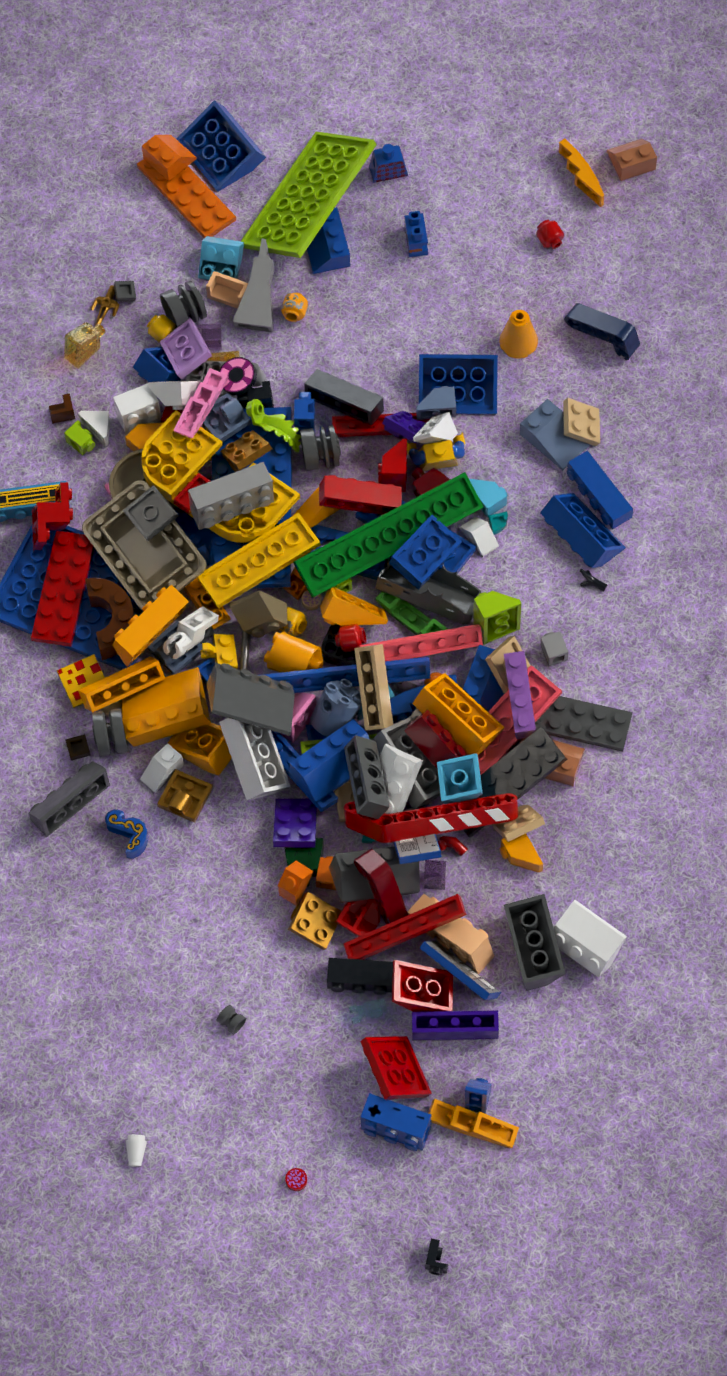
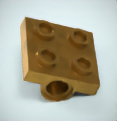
(245, 450)
(185, 795)
(314, 920)

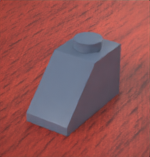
(437, 402)

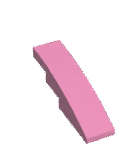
(201, 403)

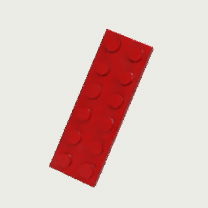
(63, 589)

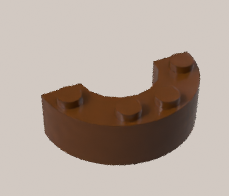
(115, 600)

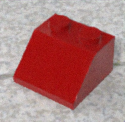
(394, 466)

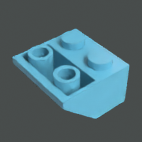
(220, 256)

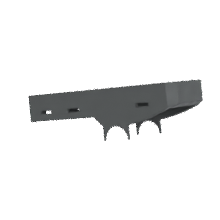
(442, 594)

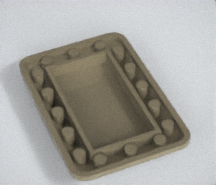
(138, 563)

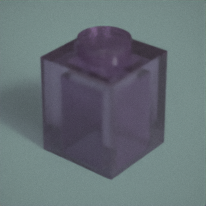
(211, 335)
(435, 874)

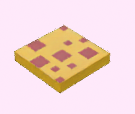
(78, 676)

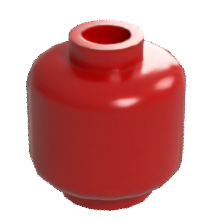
(550, 234)
(350, 637)

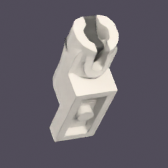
(189, 632)

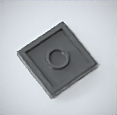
(150, 513)

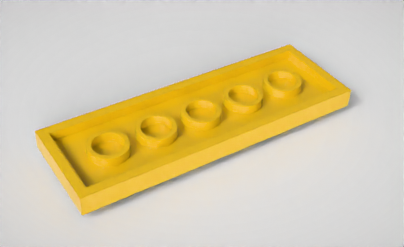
(258, 560)

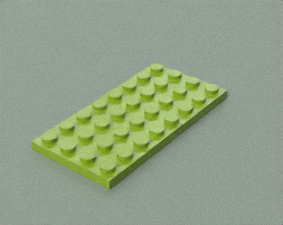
(308, 193)

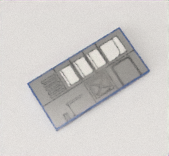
(417, 848)
(460, 970)

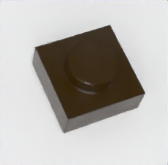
(77, 747)

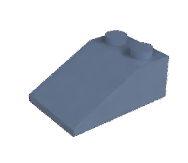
(546, 433)

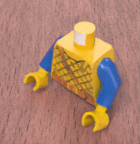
(438, 454)

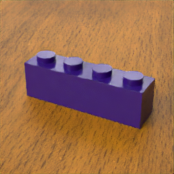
(455, 1025)

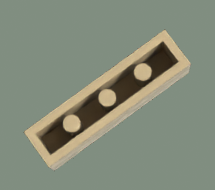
(373, 687)

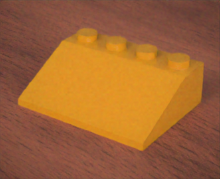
(165, 708)

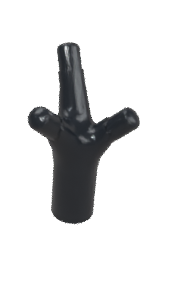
(592, 581)

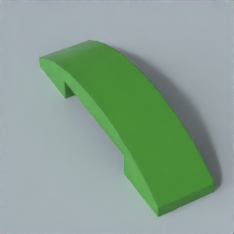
(408, 615)

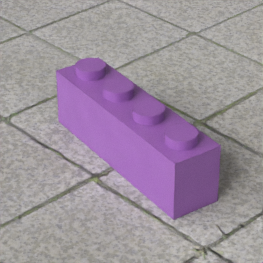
(520, 694)

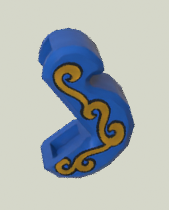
(130, 828)

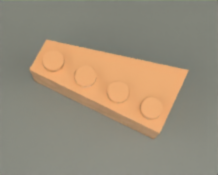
(461, 936)

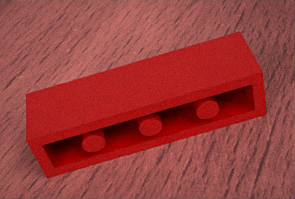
(359, 495)

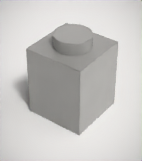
(554, 648)

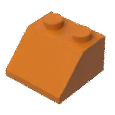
(167, 155)

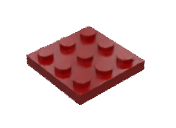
(395, 1067)

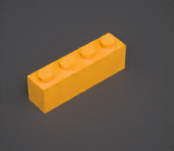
(121, 684)

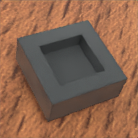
(124, 291)

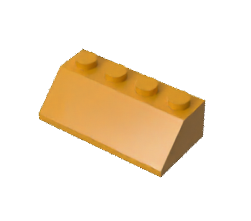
(150, 624)
(459, 714)

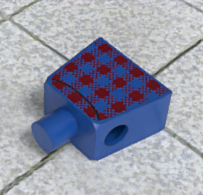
(387, 163)

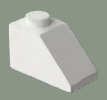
(162, 767)

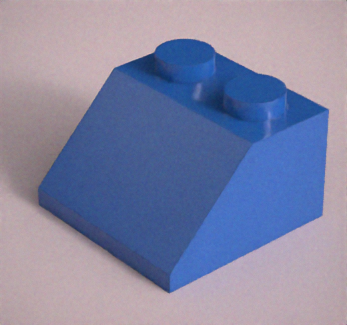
(155, 366)

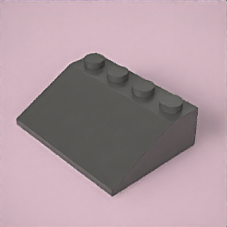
(251, 698)

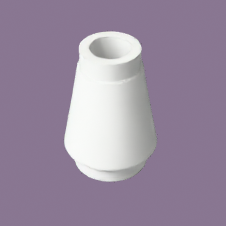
(135, 1149)

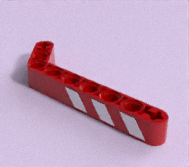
(433, 819)

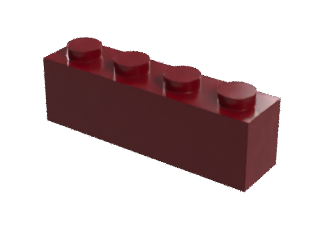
(433, 739)

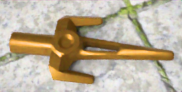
(106, 303)

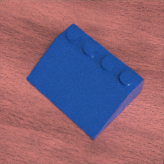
(220, 146)
(470, 375)

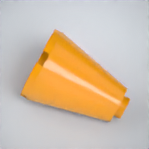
(518, 335)

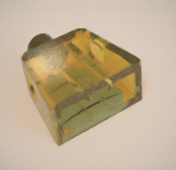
(82, 343)

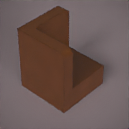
(62, 411)

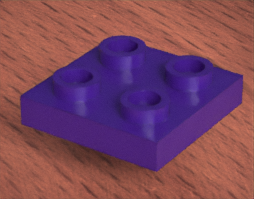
(402, 425)

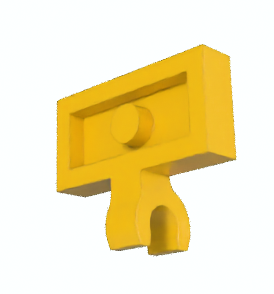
(222, 650)

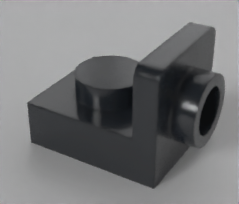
(434, 1254)

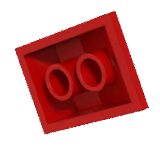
(422, 987)

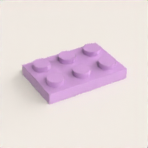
(185, 348)

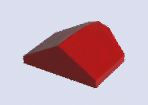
(359, 916)

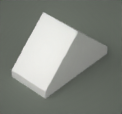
(97, 423)
(480, 535)

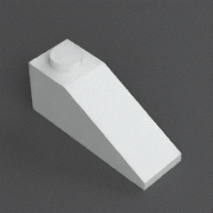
(437, 429)

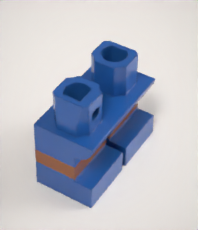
(416, 234)

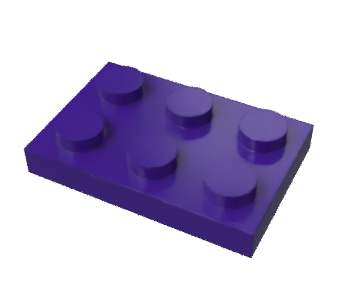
(294, 823)

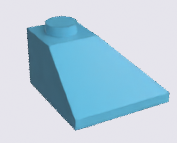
(459, 779)

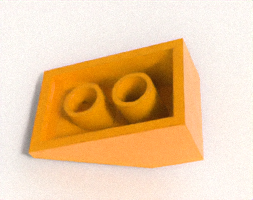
(348, 609)
(203, 747)

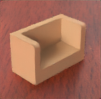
(225, 289)

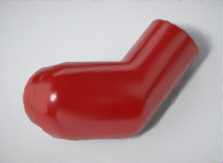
(452, 842)

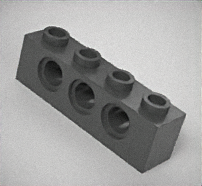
(366, 777)

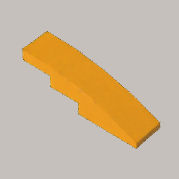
(584, 176)
(473, 1124)

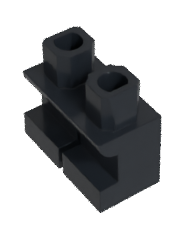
(262, 393)

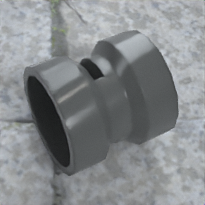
(231, 1019)

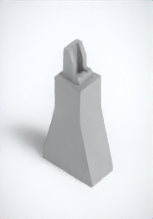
(256, 304)

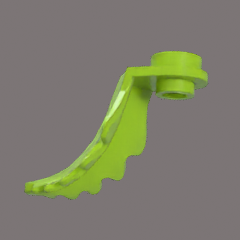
(274, 423)

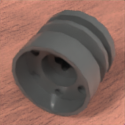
(186, 304)
(320, 448)

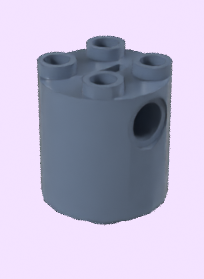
(336, 707)

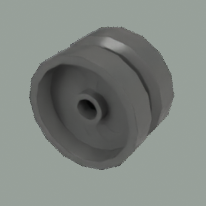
(109, 732)

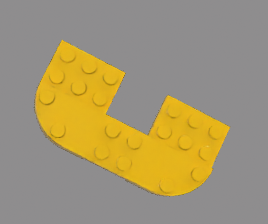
(174, 460)

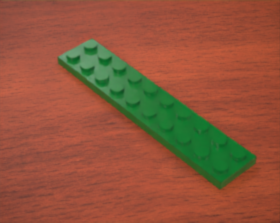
(385, 535)

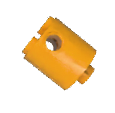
(292, 654)

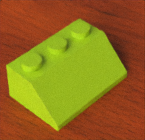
(496, 615)

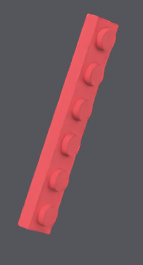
(431, 643)

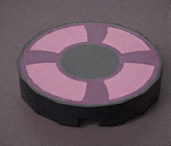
(240, 375)

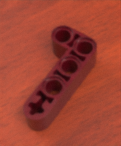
(383, 885)

